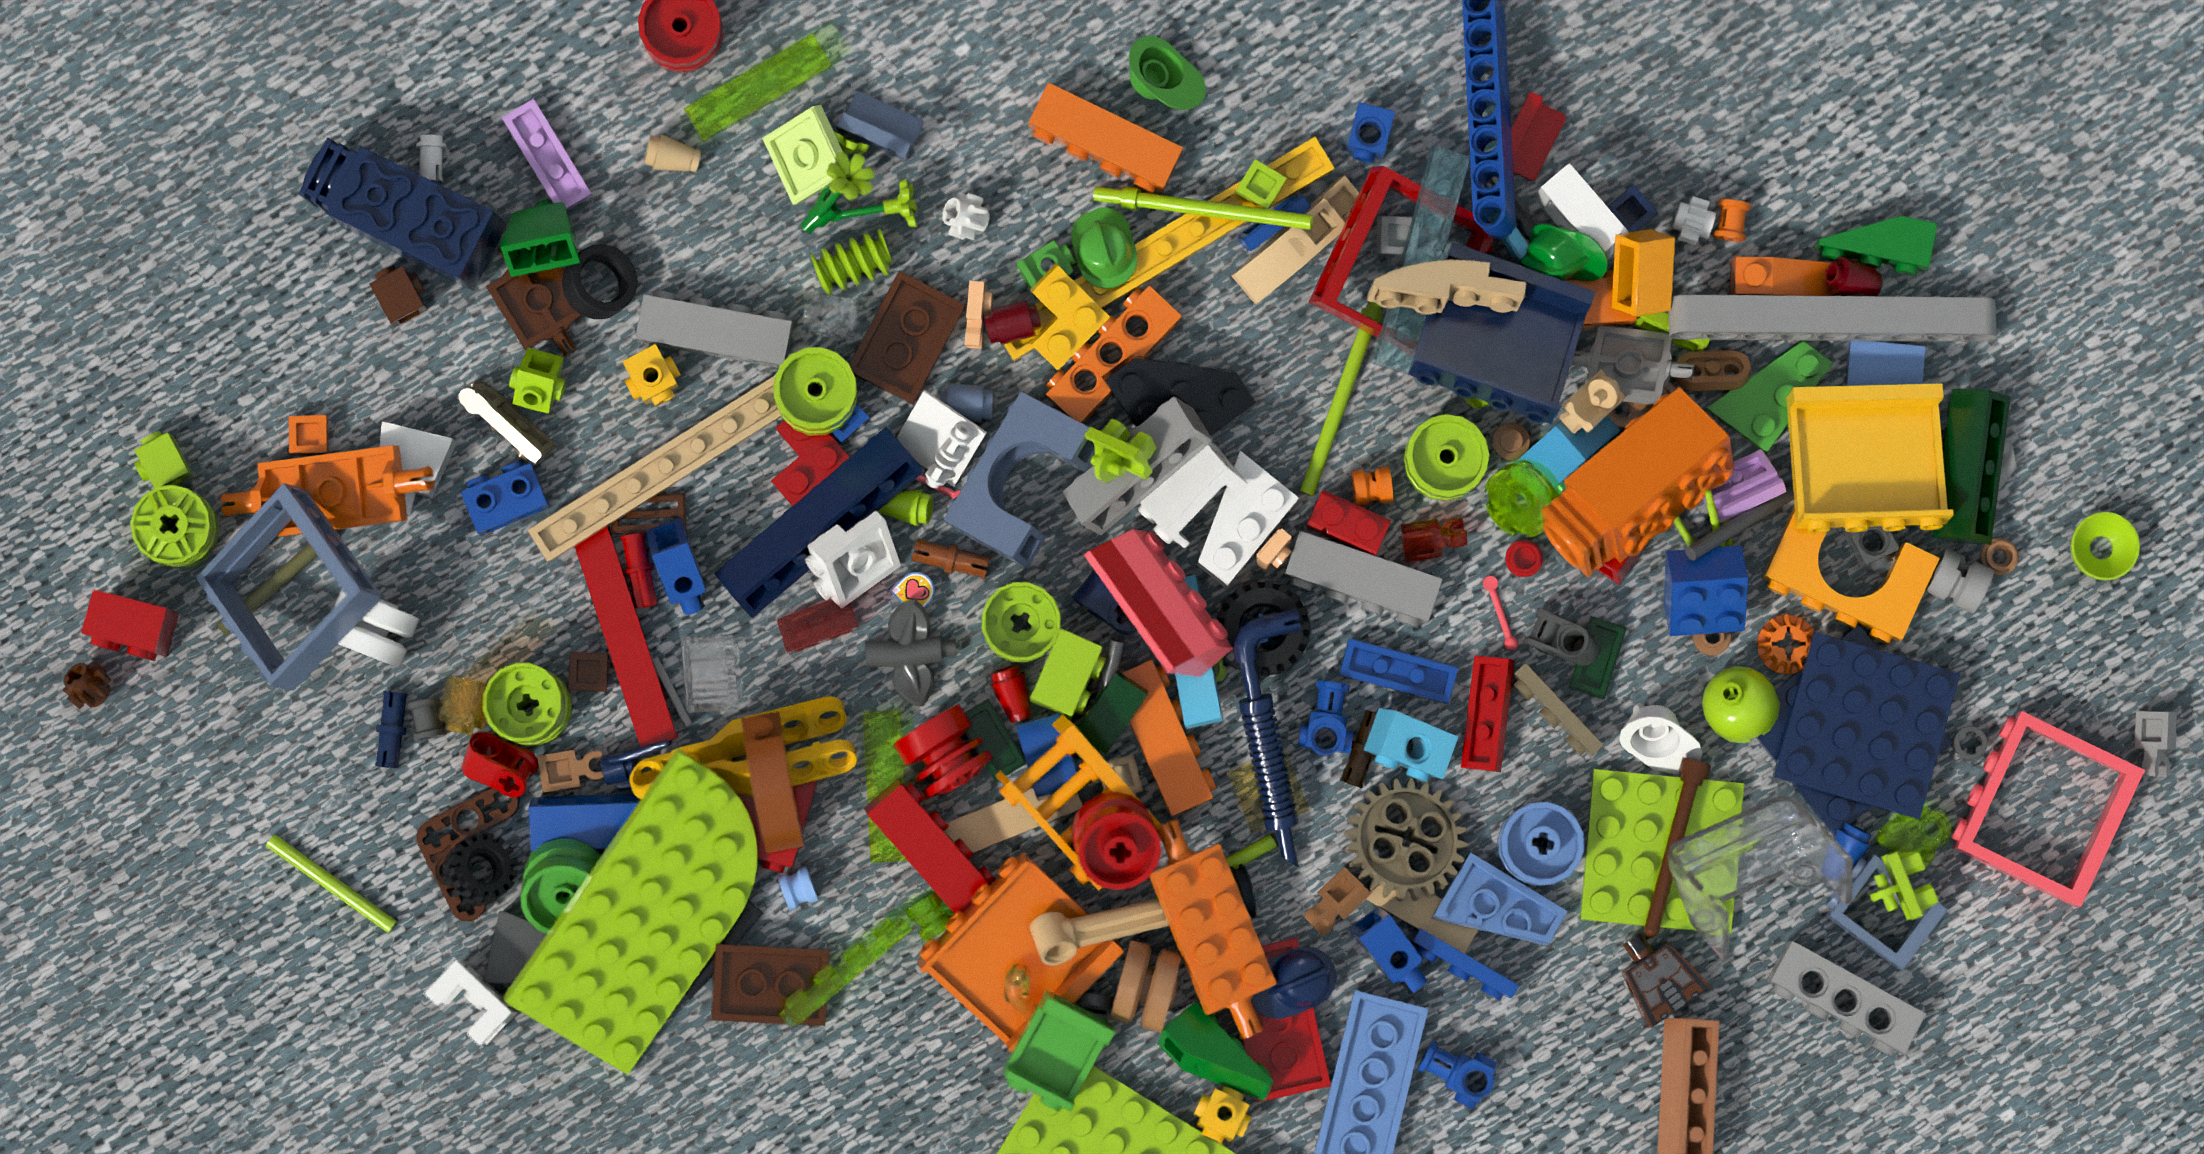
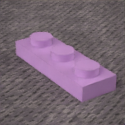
(546, 155)

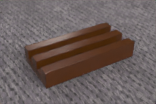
(660, 498)

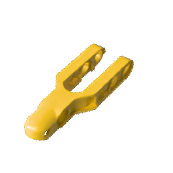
(730, 744)

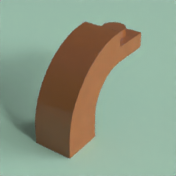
(772, 782)

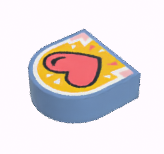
(914, 587)

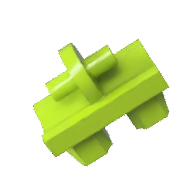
(1116, 456)
(1911, 900)

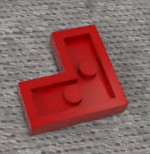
(816, 461)

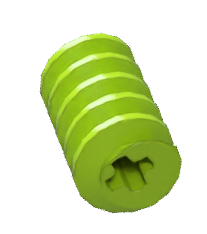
(852, 262)

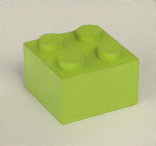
(1067, 675)

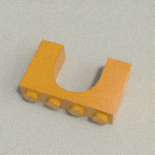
(1885, 612)

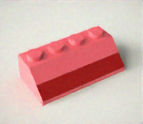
(1160, 602)

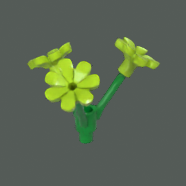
(853, 179)

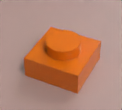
(308, 434)

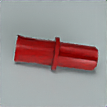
(639, 570)

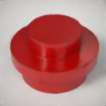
(1523, 558)

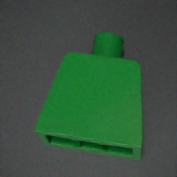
(539, 239)

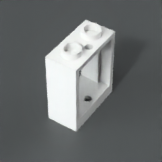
(1578, 208)

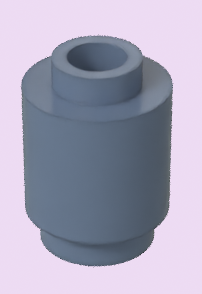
(969, 400)

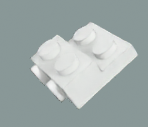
(852, 559)

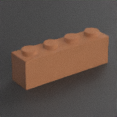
(1688, 1086)

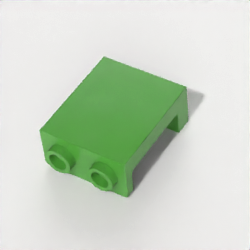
(1057, 1051)

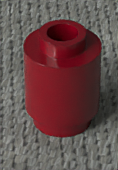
(1852, 278)
(1012, 322)

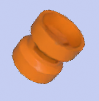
(1372, 486)

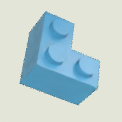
(1564, 452)

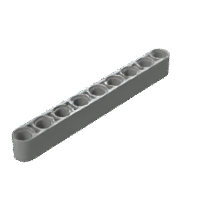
(1832, 318)

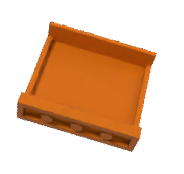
(996, 934)

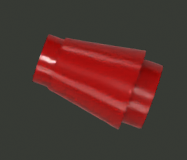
(1011, 691)

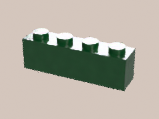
(1973, 463)

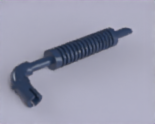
(1263, 731)

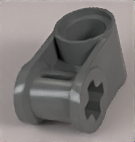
(1557, 636)

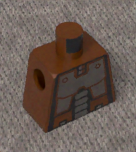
(1660, 980)

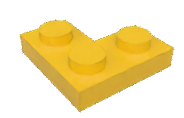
(1074, 321)

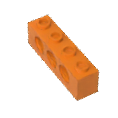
(1145, 305)

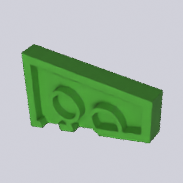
(1760, 406)

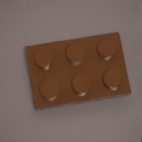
(906, 337)
(757, 980)

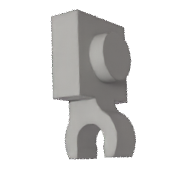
(2154, 735)

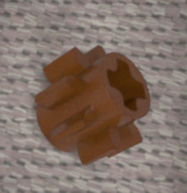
(87, 685)

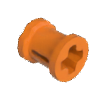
(1732, 220)

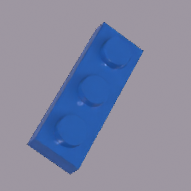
(1398, 671)
(1463, 965)

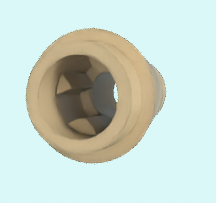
(671, 155)

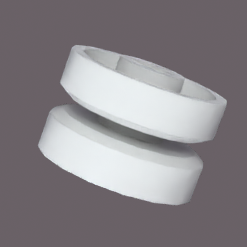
(371, 632)

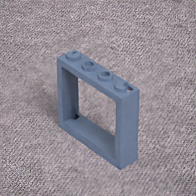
(217, 578)

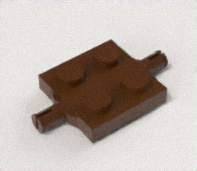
(536, 307)

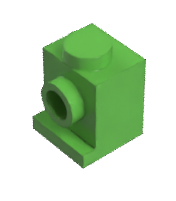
(1031, 268)

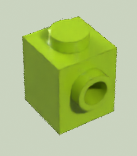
(161, 460)

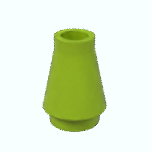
(910, 507)

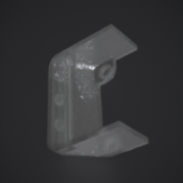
(1749, 851)

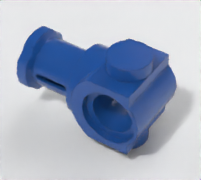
(1328, 719)
(1457, 1072)

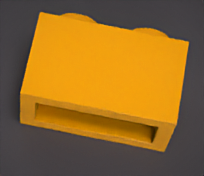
(1643, 272)

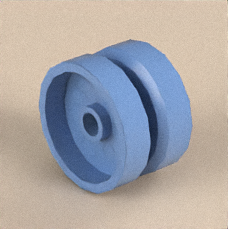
(1562, 838)

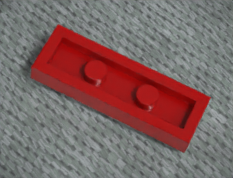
(1487, 713)

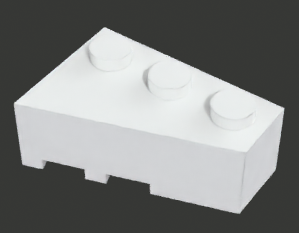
(1244, 521)

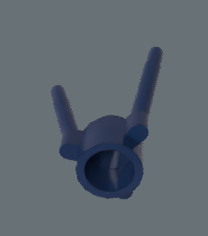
(618, 766)

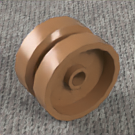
(1147, 986)

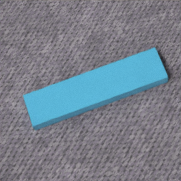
(1199, 695)

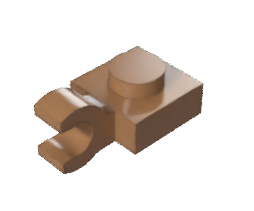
(1338, 897)

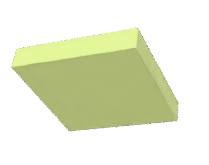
(803, 152)

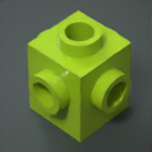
(538, 380)

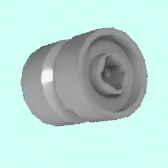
(1960, 580)

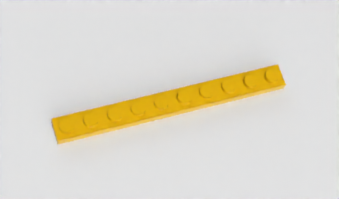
(1193, 233)

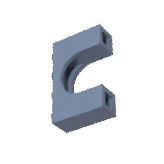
(1025, 431)

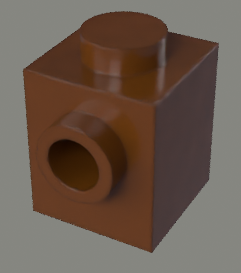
(399, 294)

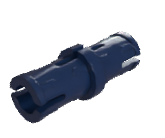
(391, 729)

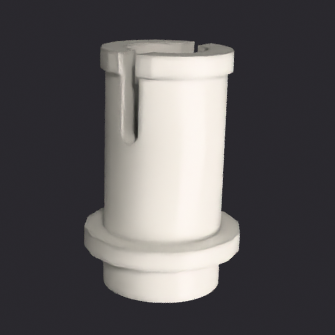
(431, 157)

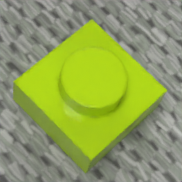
(1261, 185)

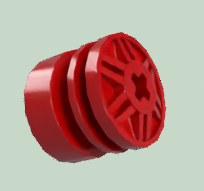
(943, 752)

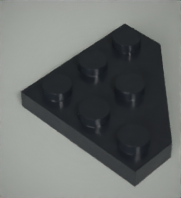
(1147, 383)

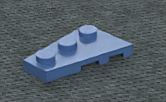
(1498, 904)

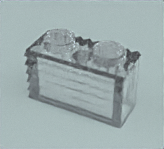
(711, 673)

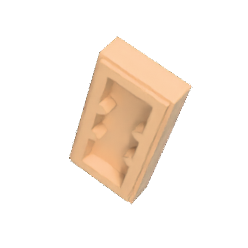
(1274, 551)

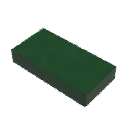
(1596, 677)
(1111, 711)
(995, 738)

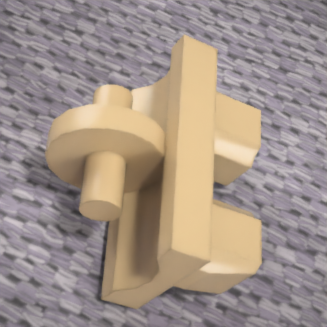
(1591, 403)

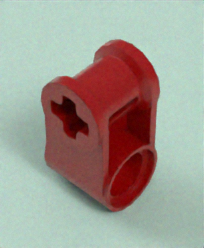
(496, 764)

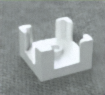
(479, 993)

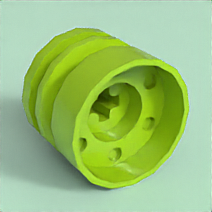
(196, 532)
(1015, 600)
(510, 691)

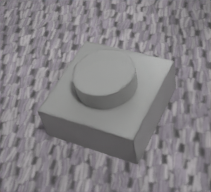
(1391, 234)

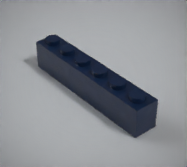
(843, 498)

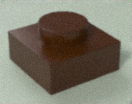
(588, 672)

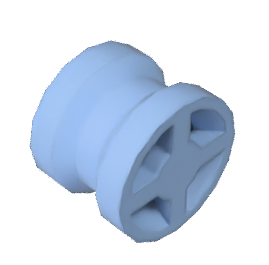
(798, 888)

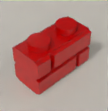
(1348, 523)

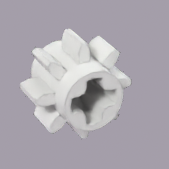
(965, 216)
(1693, 220)

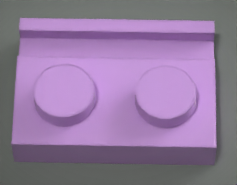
(1749, 486)

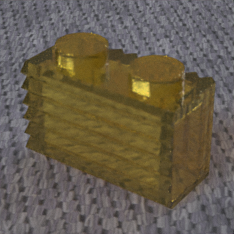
(463, 705)

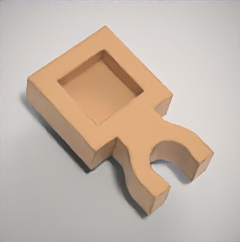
(979, 303)

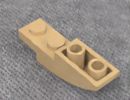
(1295, 247)
(1432, 283)

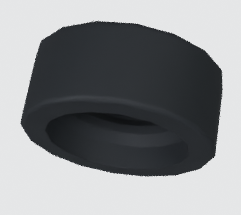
(621, 267)

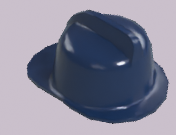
(1303, 981)

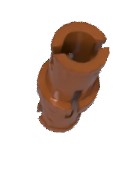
(950, 558)

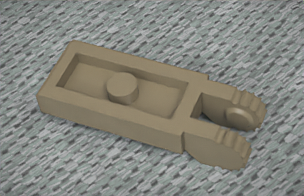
(506, 421)

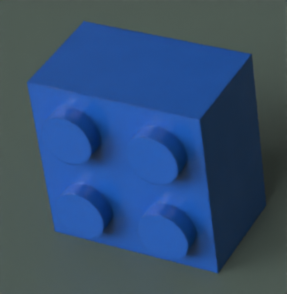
(1705, 592)

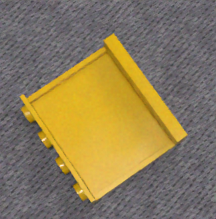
(1867, 457)

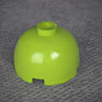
(1740, 704)

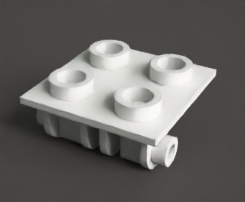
(940, 440)

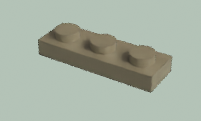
(1555, 711)

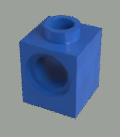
(1375, 117)

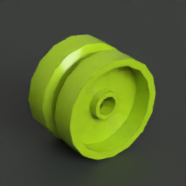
(821, 413)
(1429, 473)

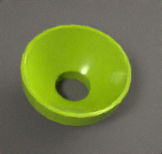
(2123, 541)

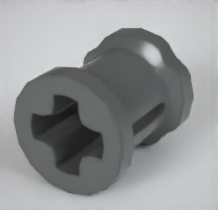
(426, 719)

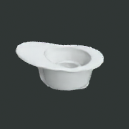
(1658, 738)

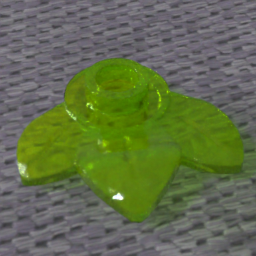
(1909, 834)

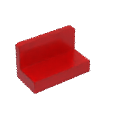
(1534, 136)

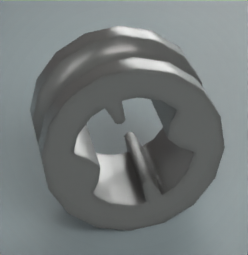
(1960, 735)

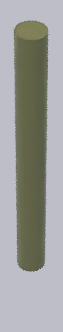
(276, 581)

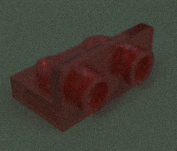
(816, 625)

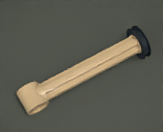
(1060, 936)

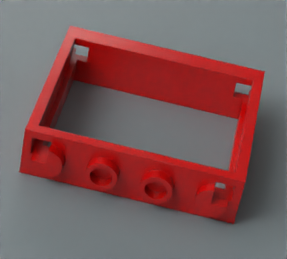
(1355, 232)

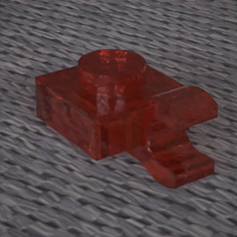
(1426, 538)

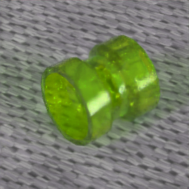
(929, 917)

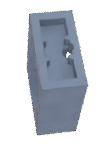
(1912, 939)

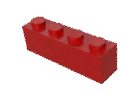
(927, 845)

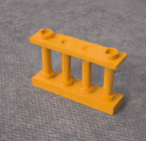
(1091, 769)

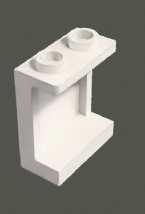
(1188, 492)

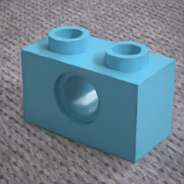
(1430, 749)

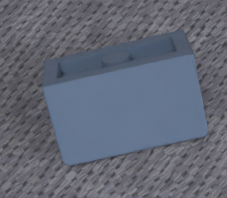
(880, 125)

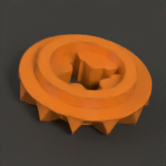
(1775, 631)

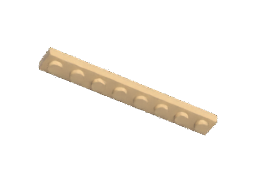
(656, 472)

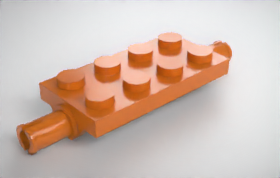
(347, 486)
(1211, 928)

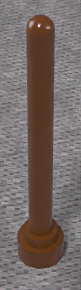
(1692, 776)

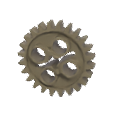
(1415, 808)

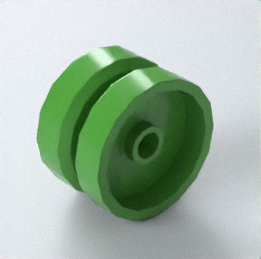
(553, 878)

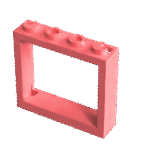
(2104, 831)

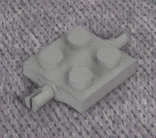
(1634, 359)

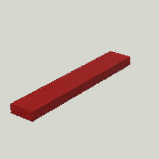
(625, 639)

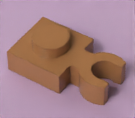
(562, 771)

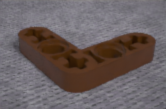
(436, 856)

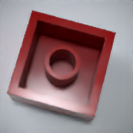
(129, 623)

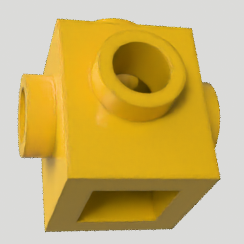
(648, 362)
(1210, 1122)

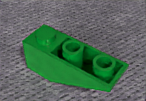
(1893, 242)
(1207, 1051)

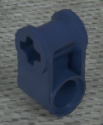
(1101, 603)

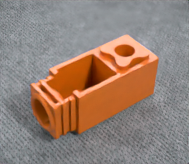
(1638, 484)

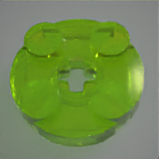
(1502, 495)

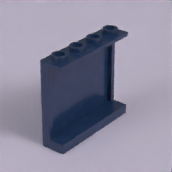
(1508, 357)

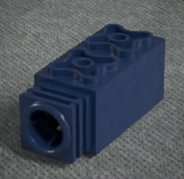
(403, 212)

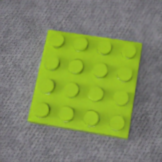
(1628, 841)

